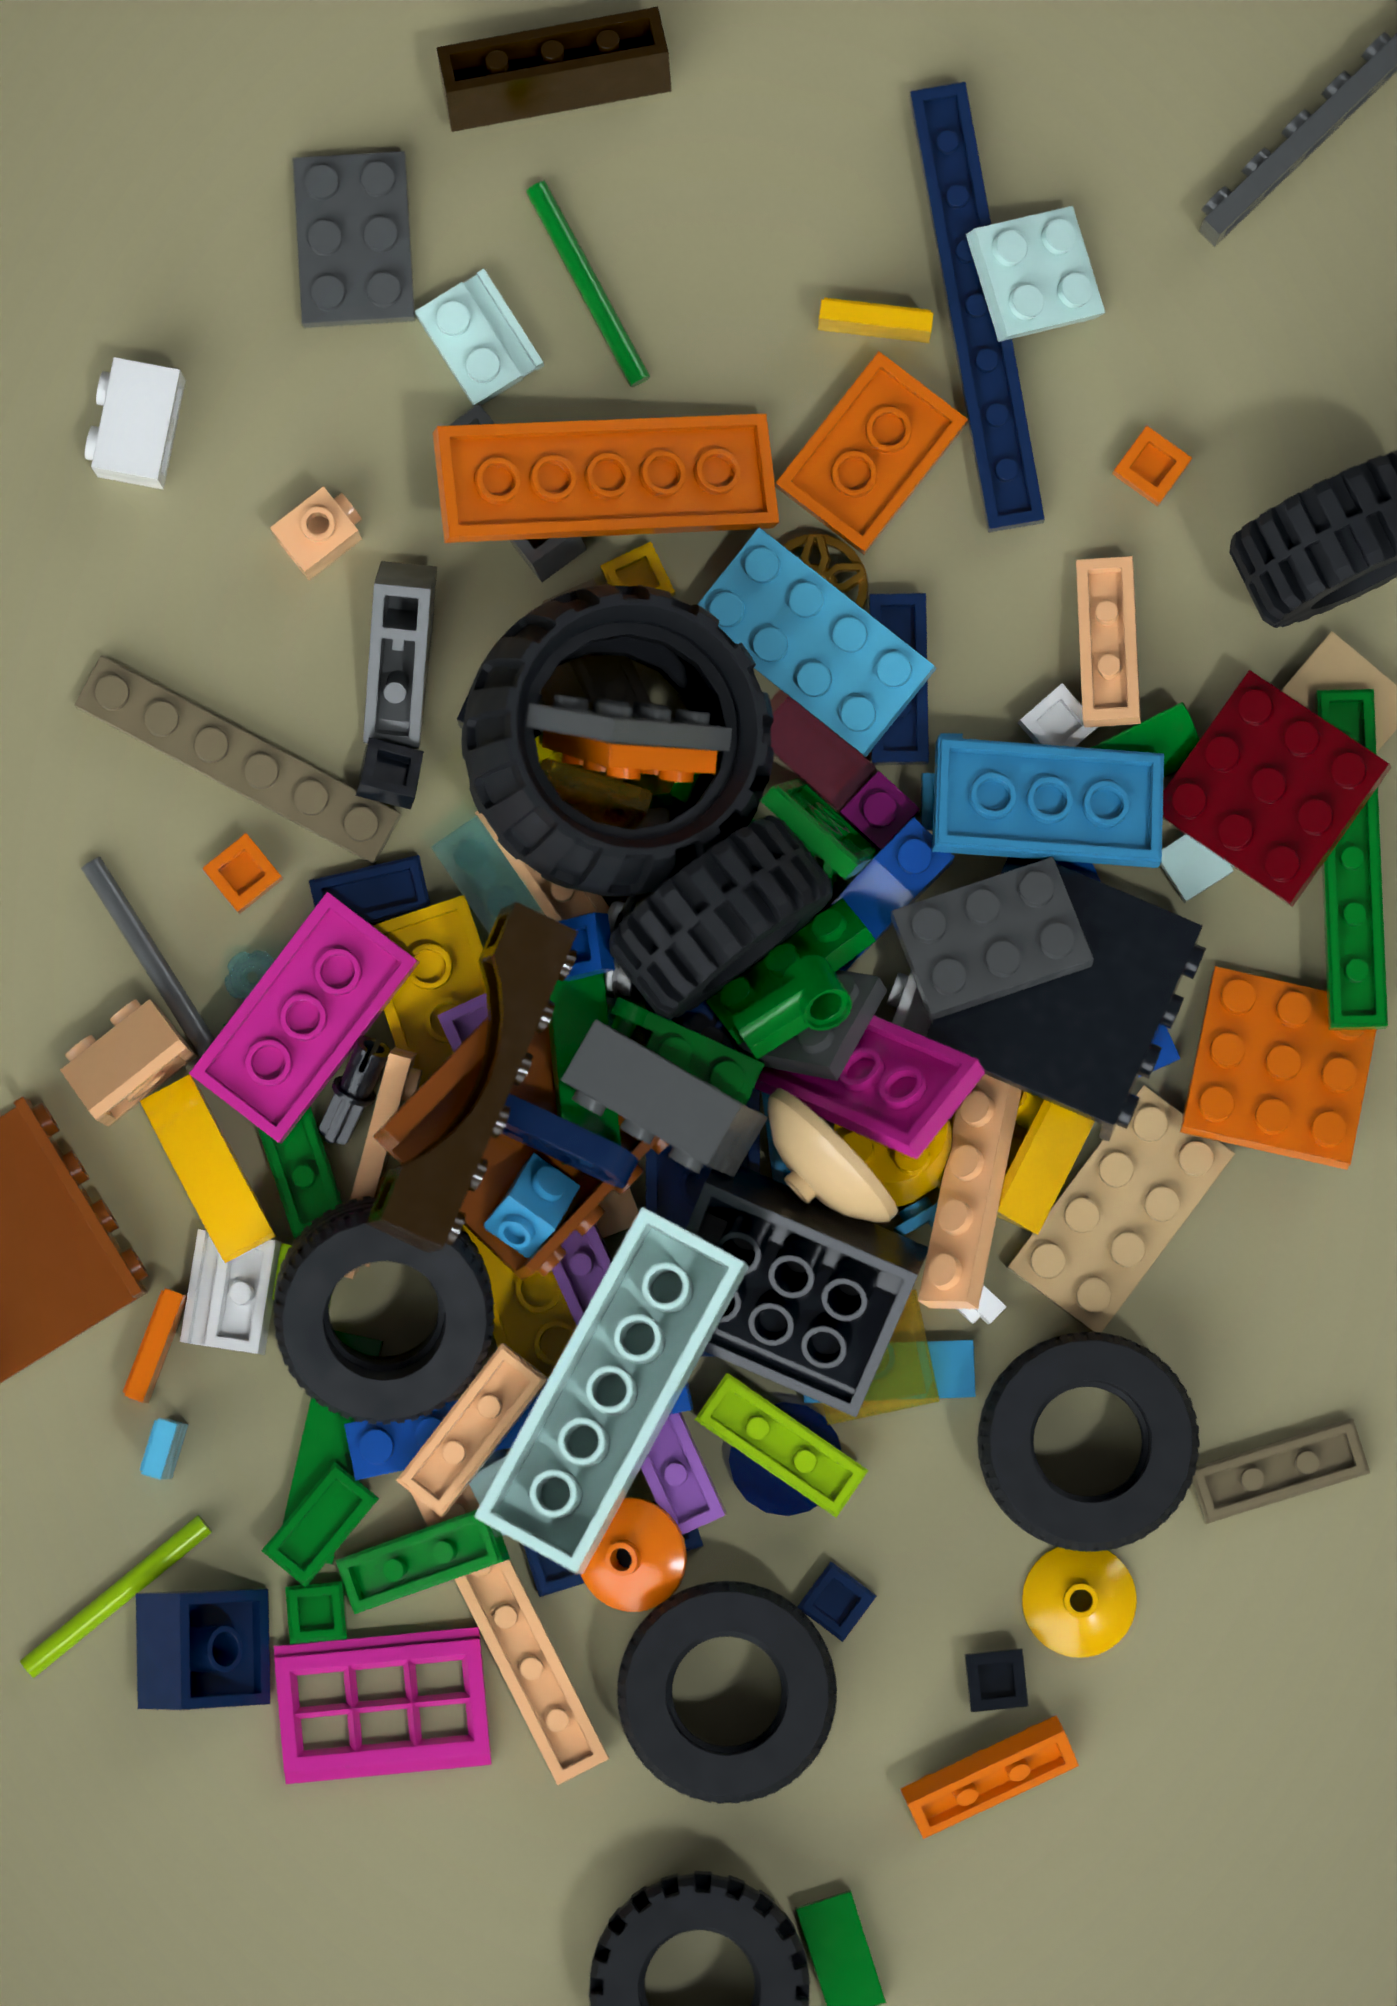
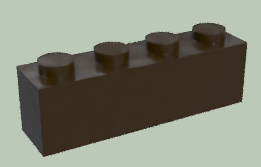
(554, 69)

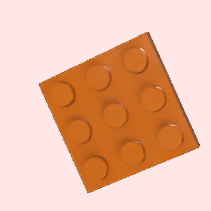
(1275, 1072)

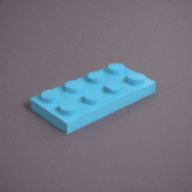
(816, 642)

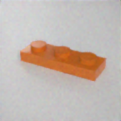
(989, 1777)

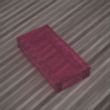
(817, 754)

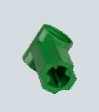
(808, 998)

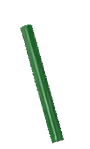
(587, 283)

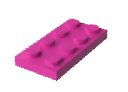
(304, 1017)
(891, 1090)

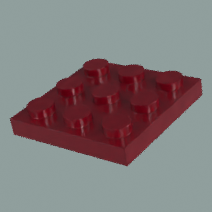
(1271, 788)

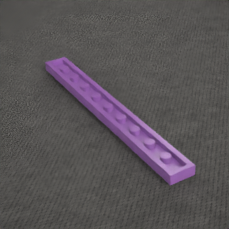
(674, 1462)

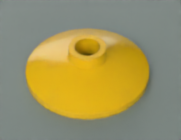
(1048, 1605)

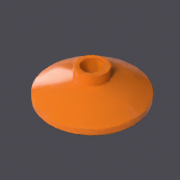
(656, 1556)

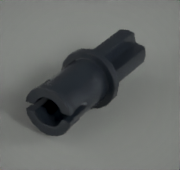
(353, 1091)

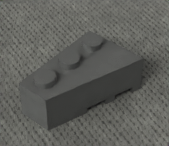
(662, 1101)

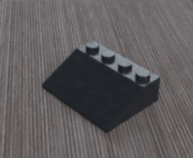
(815, 1291)

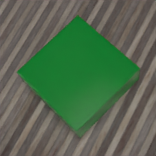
(316, 1612)

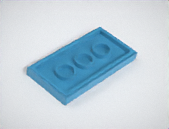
(1048, 802)

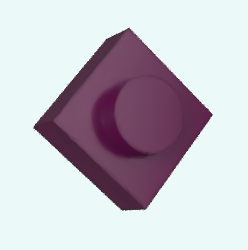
(879, 811)

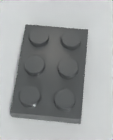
(353, 239)
(620, 724)
(991, 938)

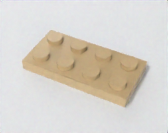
(1120, 1213)

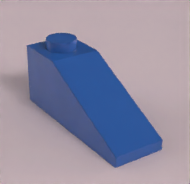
(894, 879)

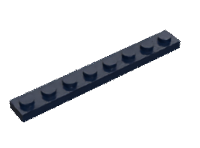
(985, 365)

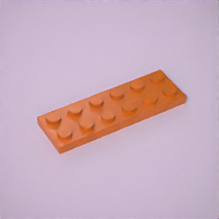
(605, 477)

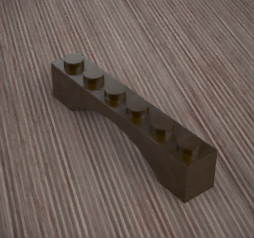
(519, 971)

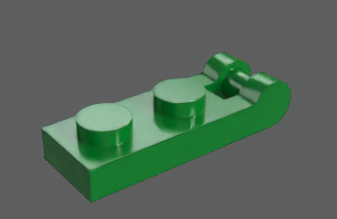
(703, 1057)

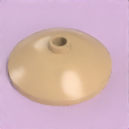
(824, 1164)

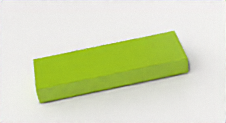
(781, 1445)

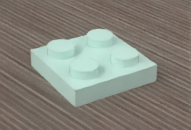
(1035, 273)

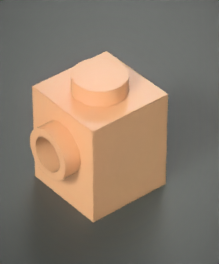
(318, 531)

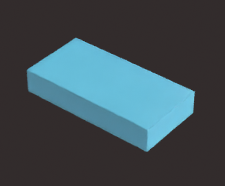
(163, 1448)

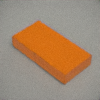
(155, 1345)

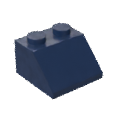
(202, 1649)

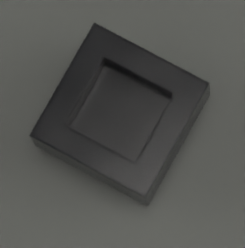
(389, 773)
(996, 1680)

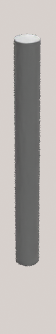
(148, 955)

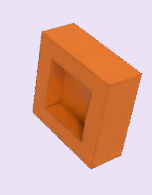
(1152, 466)
(242, 873)

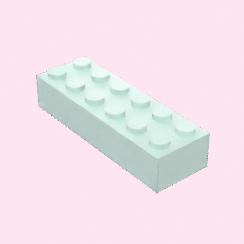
(611, 1391)

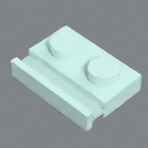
(479, 338)

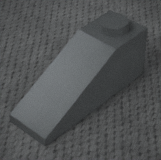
(399, 652)

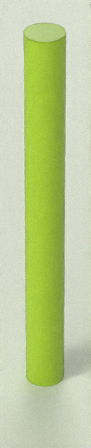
(115, 1596)

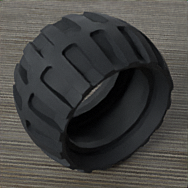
(505, 763)

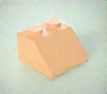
(126, 1061)

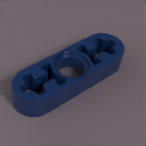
(568, 1143)

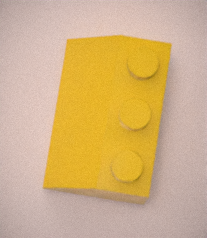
(1039, 1160)

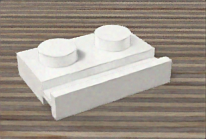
(231, 1300)

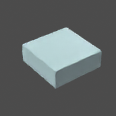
(1192, 867)

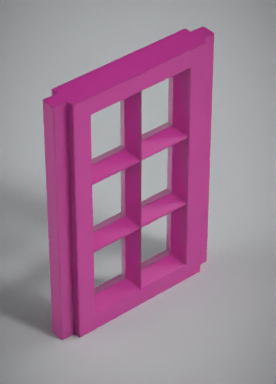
(388, 1757)

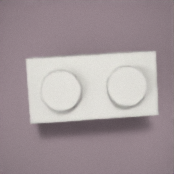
(136, 422)

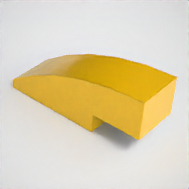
(207, 1168)

